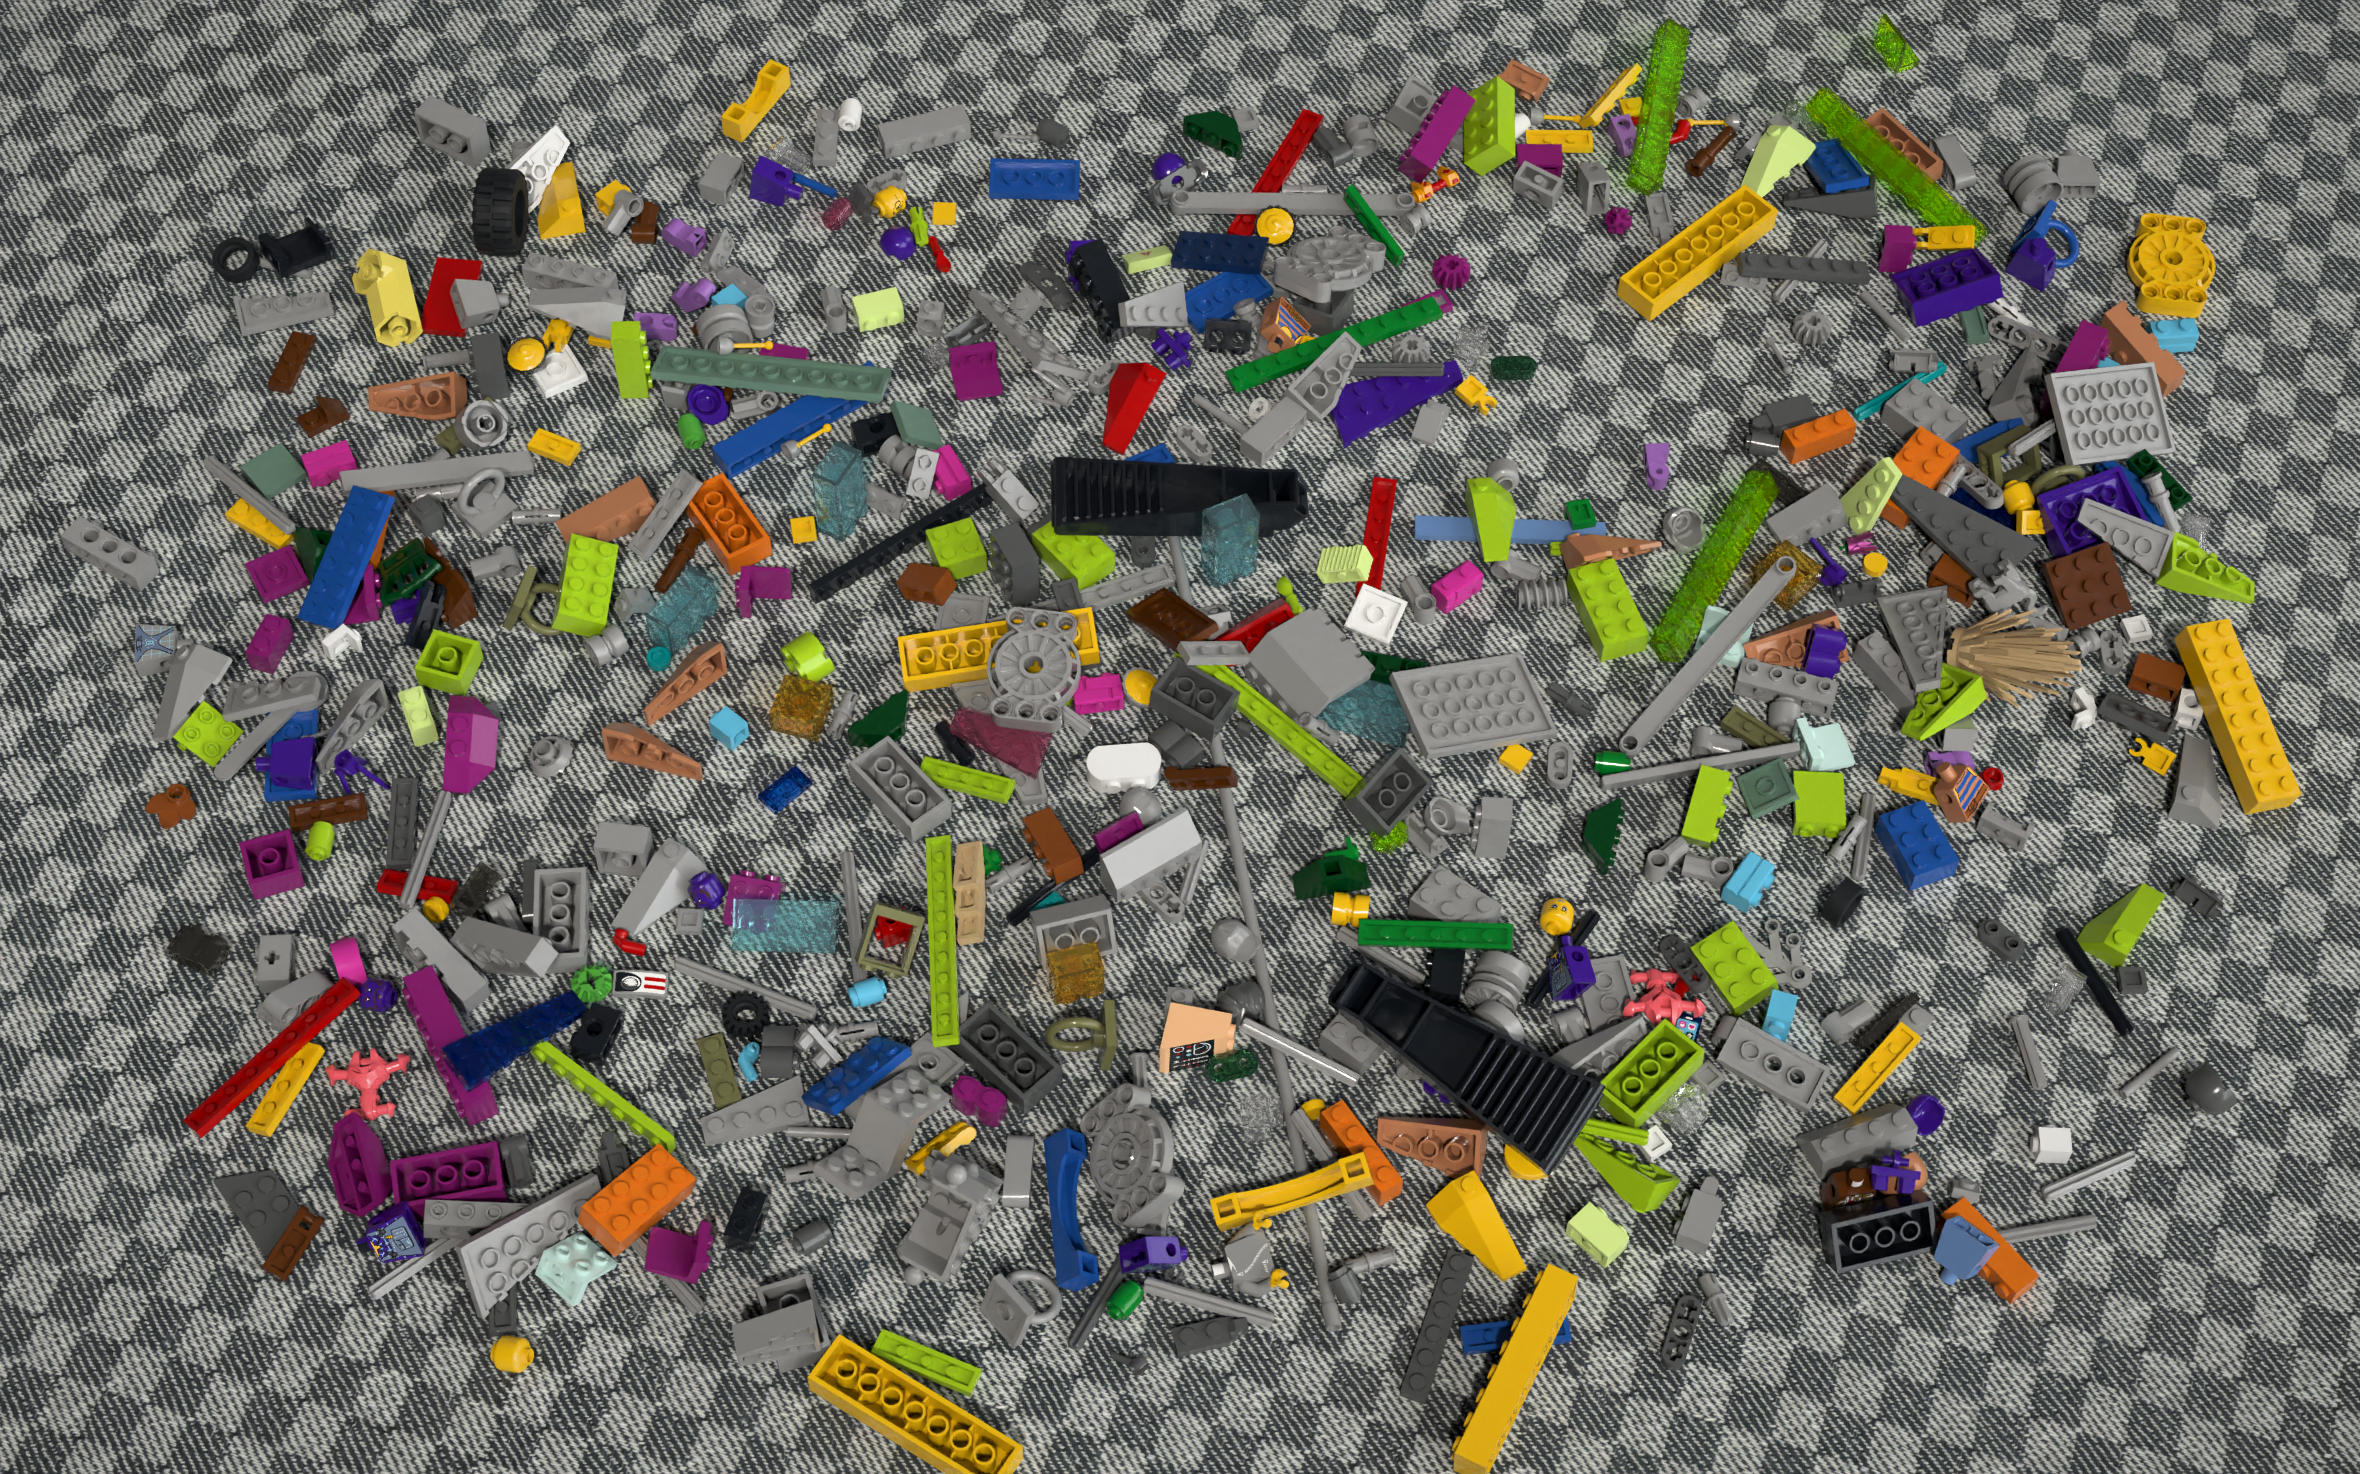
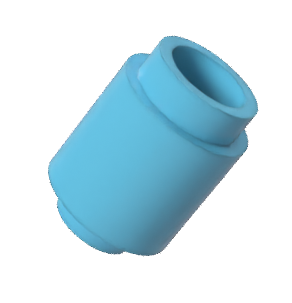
(867, 992)

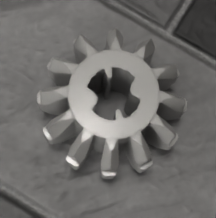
(1811, 327)
(1410, 349)

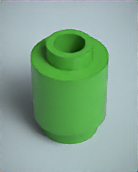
(691, 431)

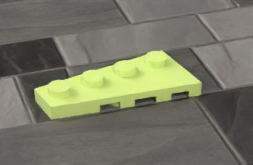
(1869, 495)

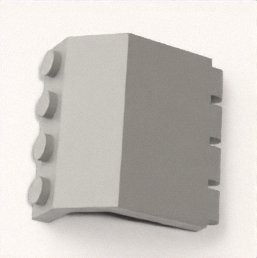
(1306, 665)

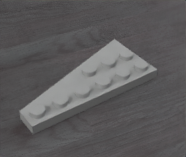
(1918, 631)

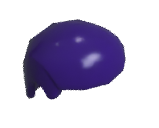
(1166, 164)
(898, 242)
(1926, 1113)

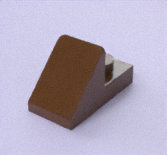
(323, 417)

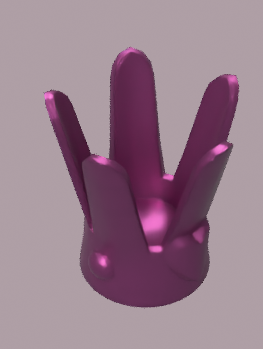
(1854, 545)

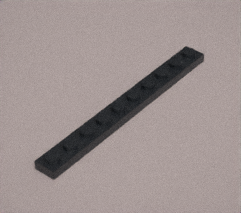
(897, 544)

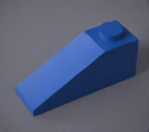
(1969, 445)

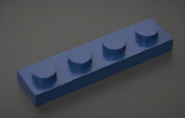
(1491, 1336)

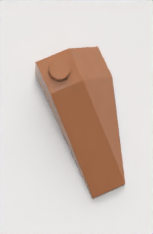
(696, 672)

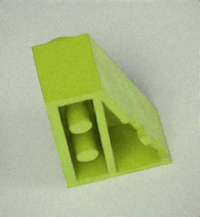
(1706, 806)

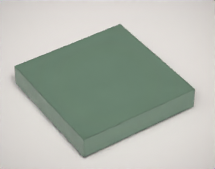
(916, 425)
(273, 471)
(1767, 788)

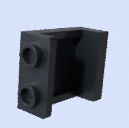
(296, 250)

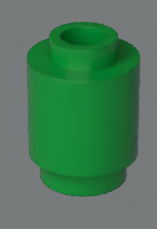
(1611, 762)
(1124, 1300)

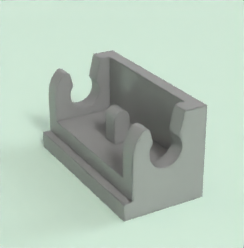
(2004, 829)

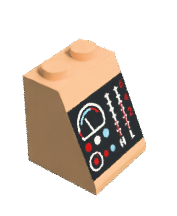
(1194, 1036)

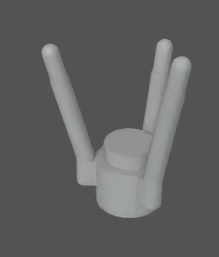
(1062, 394)

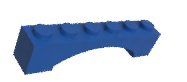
(1064, 1159)

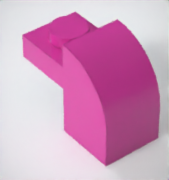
(348, 960)

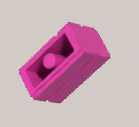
(325, 463)
(950, 475)
(1457, 586)
(1098, 694)

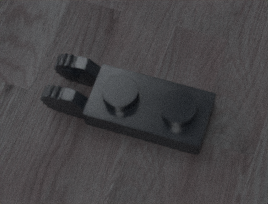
(426, 615)

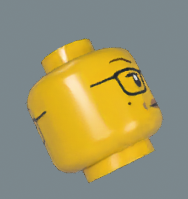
(890, 201)

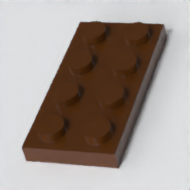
(1171, 619)

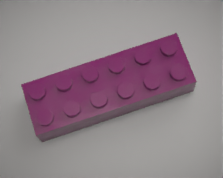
(441, 1027)

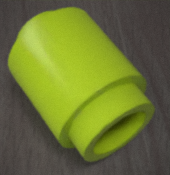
(320, 841)

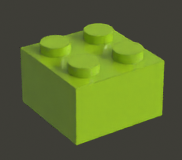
(957, 548)
(449, 663)

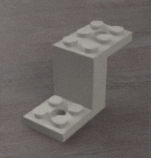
(882, 1134)

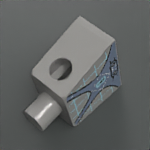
(156, 648)

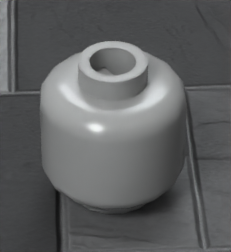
(1504, 473)
(1783, 715)

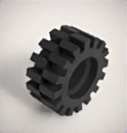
(742, 1003)

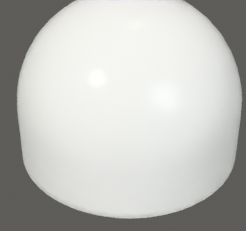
(1257, 403)

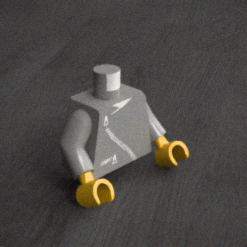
(1249, 1261)

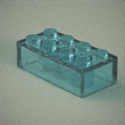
(839, 491)
(1229, 540)
(1370, 713)
(785, 925)

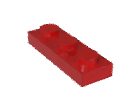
(393, 882)

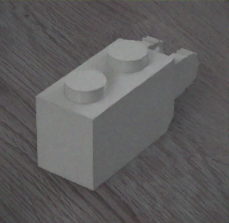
(1008, 492)
(1700, 1218)

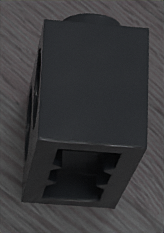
(1228, 328)

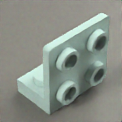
(1712, 619)
(1822, 747)
(572, 1265)

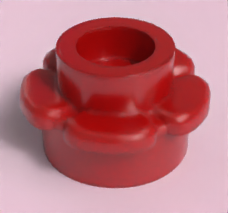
(1995, 775)

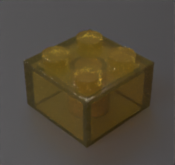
(1805, 579)
(801, 708)
(1075, 973)

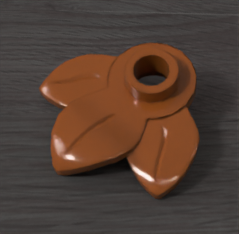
(172, 809)

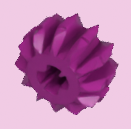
(1451, 271)

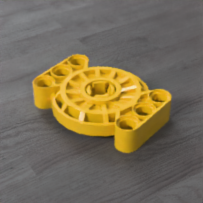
(2177, 286)

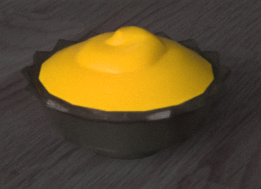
(1276, 224)
(526, 355)

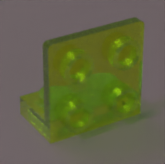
(1894, 47)

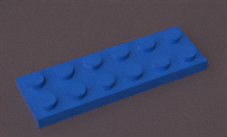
(346, 558)

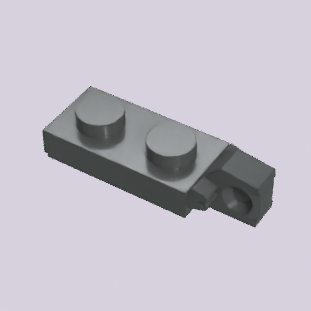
(612, 1157)
(1207, 1335)

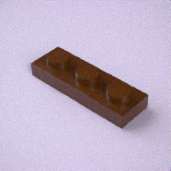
(291, 362)
(332, 811)

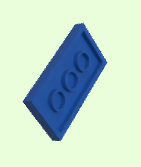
(1835, 167)
(1034, 179)
(1219, 295)
(298, 725)
(856, 1075)

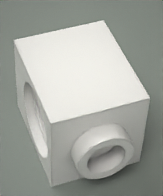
(2187, 709)

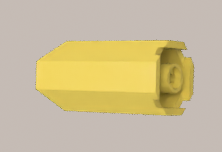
(389, 296)

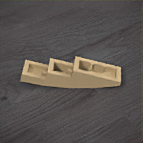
(971, 892)

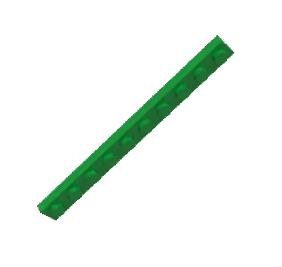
(1306, 353)

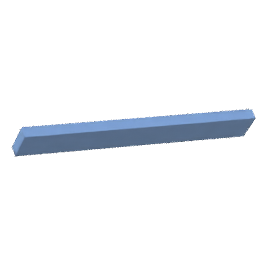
(1524, 530)

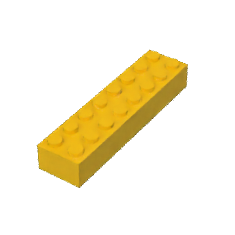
(1697, 252)
(962, 653)
(2237, 716)
(1515, 1372)
(910, 1413)

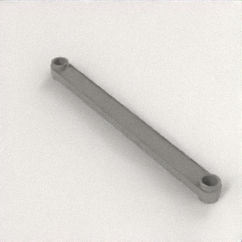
(1296, 203)
(1708, 656)

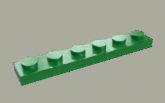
(1436, 935)

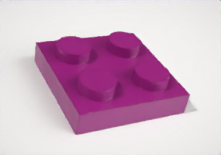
(277, 574)

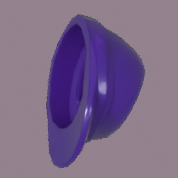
(707, 404)

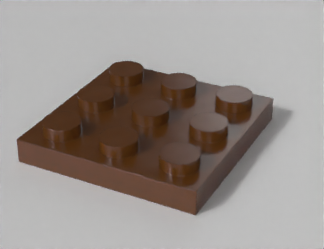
(2086, 586)

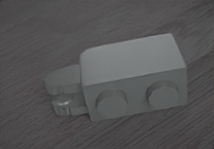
(1784, 416)

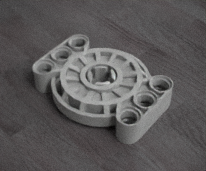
(1329, 264)
(1037, 692)
(1131, 1156)

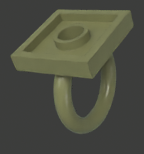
(2049, 480)
(523, 602)
(1102, 1034)

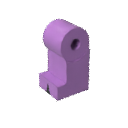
(1623, 135)
(684, 237)
(693, 296)
(658, 325)
(1654, 462)
(1934, 759)

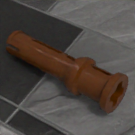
(1706, 156)
(683, 552)

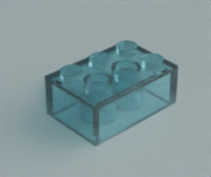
(682, 610)

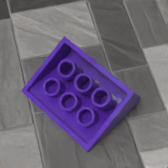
(1947, 286)
(2061, 507)

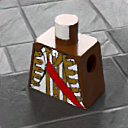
(1849, 1189)

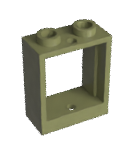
(1990, 460)
(892, 970)

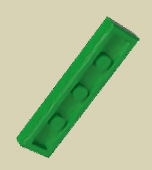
(1373, 225)

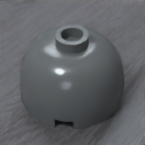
(2208, 1092)

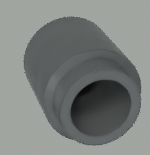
(1053, 132)
(1762, 444)
(811, 1237)
(1345, 1284)

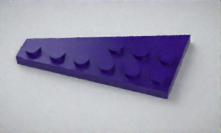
(1385, 399)

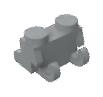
(1986, 375)

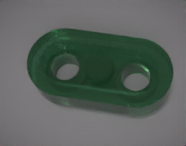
(1513, 368)
(1230, 1067)

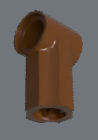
(645, 228)

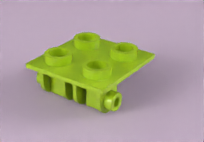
(207, 734)

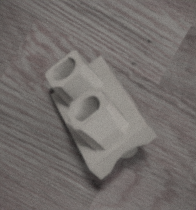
(821, 1041)

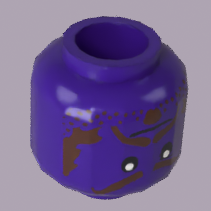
(706, 890)
(377, 995)

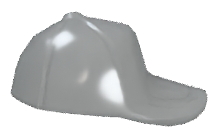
(1446, 817)
(1234, 940)

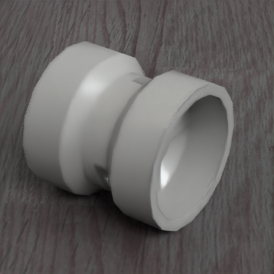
(1692, 102)
(1415, 220)
(1246, 311)
(2085, 642)

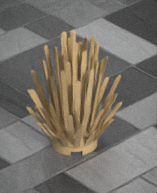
(2017, 654)

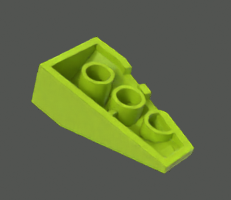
(2198, 573)

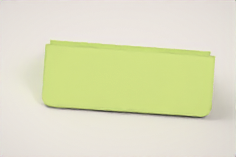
(1147, 259)

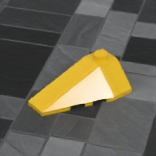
(561, 206)

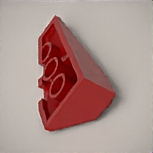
(1128, 401)
(1256, 626)

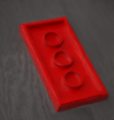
(439, 312)

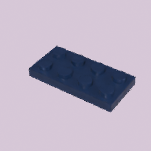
(1220, 252)

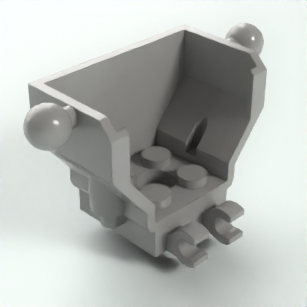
(951, 1217)

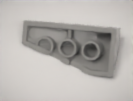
(1413, 105)
(2195, 787)

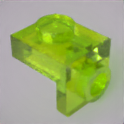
(1396, 838)

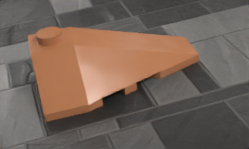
(425, 398)
(1592, 548)
(1788, 644)
(637, 747)
(1443, 1143)

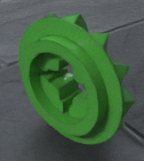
(602, 984)

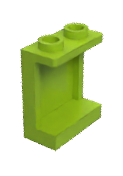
(1820, 804)

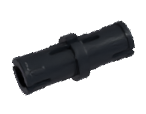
(954, 744)

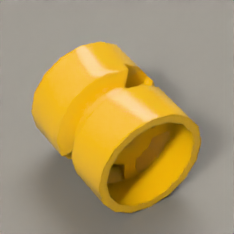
(1349, 909)

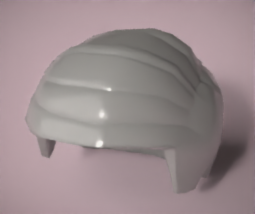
(1142, 802)

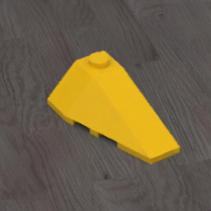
(1472, 1219)

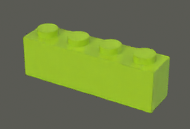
(631, 359)

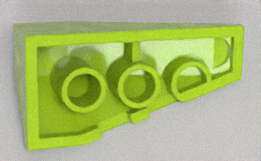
(1492, 517)
(1940, 707)
(2119, 927)
(1634, 1182)

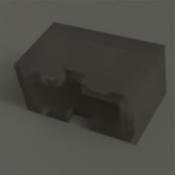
(474, 891)

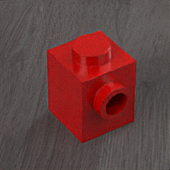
(891, 931)

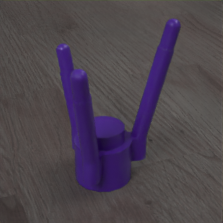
(1833, 572)
(349, 765)

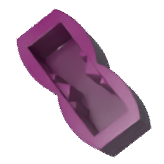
(979, 1101)

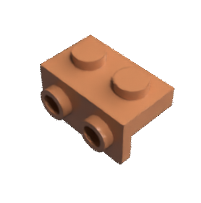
(1525, 81)

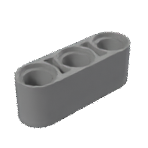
(1956, 166)
(296, 997)
(1018, 1171)

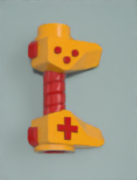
(1424, 190)

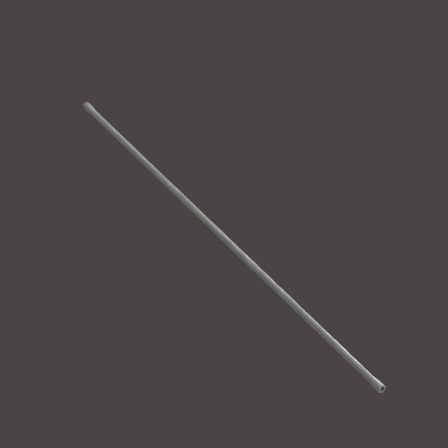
(1329, 1306)

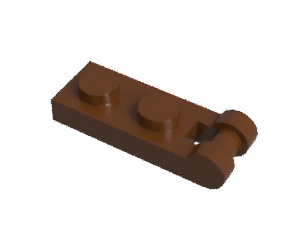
(1201, 778)
(292, 1244)

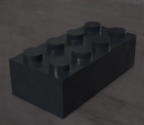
(1101, 288)
(1878, 1231)

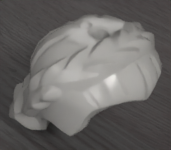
(1684, 529)

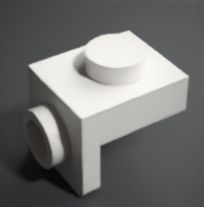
(339, 640)
(2084, 707)

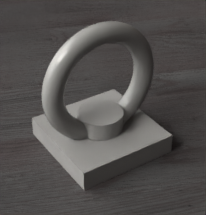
(486, 505)
(1010, 1311)

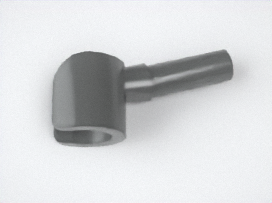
(1244, 728)
(1168, 1276)
(1137, 1365)

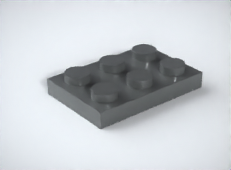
(2137, 717)

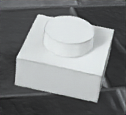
(2136, 629)
(1657, 1144)

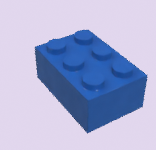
(1916, 845)

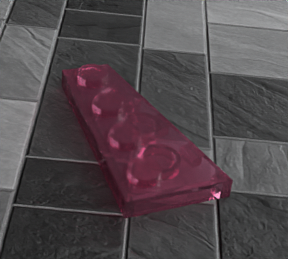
(1015, 747)

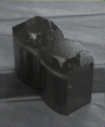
(198, 950)

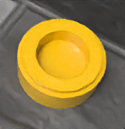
(1874, 564)
(435, 909)
(1314, 1108)

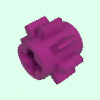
(1618, 220)

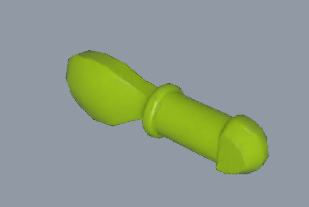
(1285, 588)

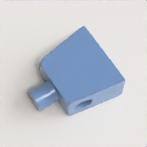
(1962, 1250)

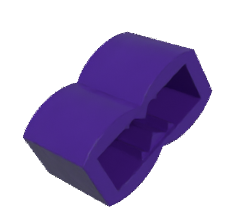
(1823, 651)

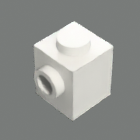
(2051, 1144)

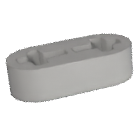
(887, 179)
(1103, 374)
(1197, 442)
(2115, 652)

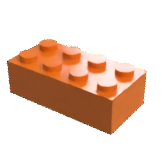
(1925, 460)
(728, 525)
(636, 1200)

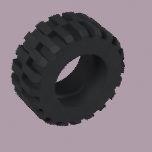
(500, 212)

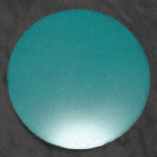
(658, 658)

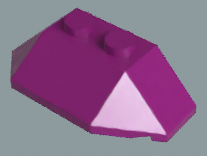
(469, 744)
(358, 1166)

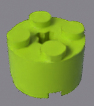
(807, 657)

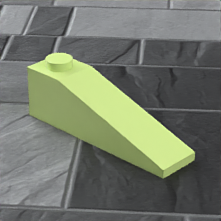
(1774, 156)

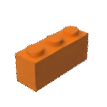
(1818, 436)

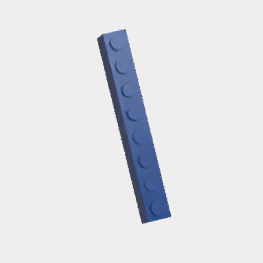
(792, 422)

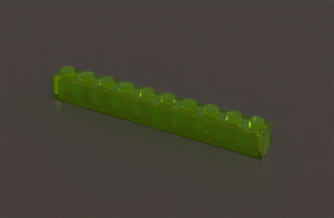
(1658, 108)
(1890, 163)
(1714, 566)

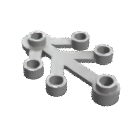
(1774, 959)

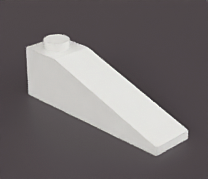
(540, 162)

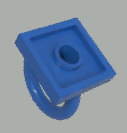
(2039, 225)

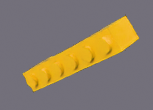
(1336, 1179)

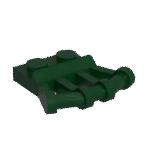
(399, 565)

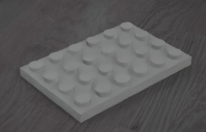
(2109, 413)
(1472, 705)

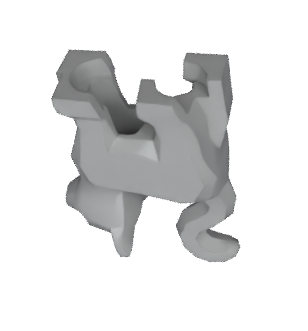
(2008, 590)

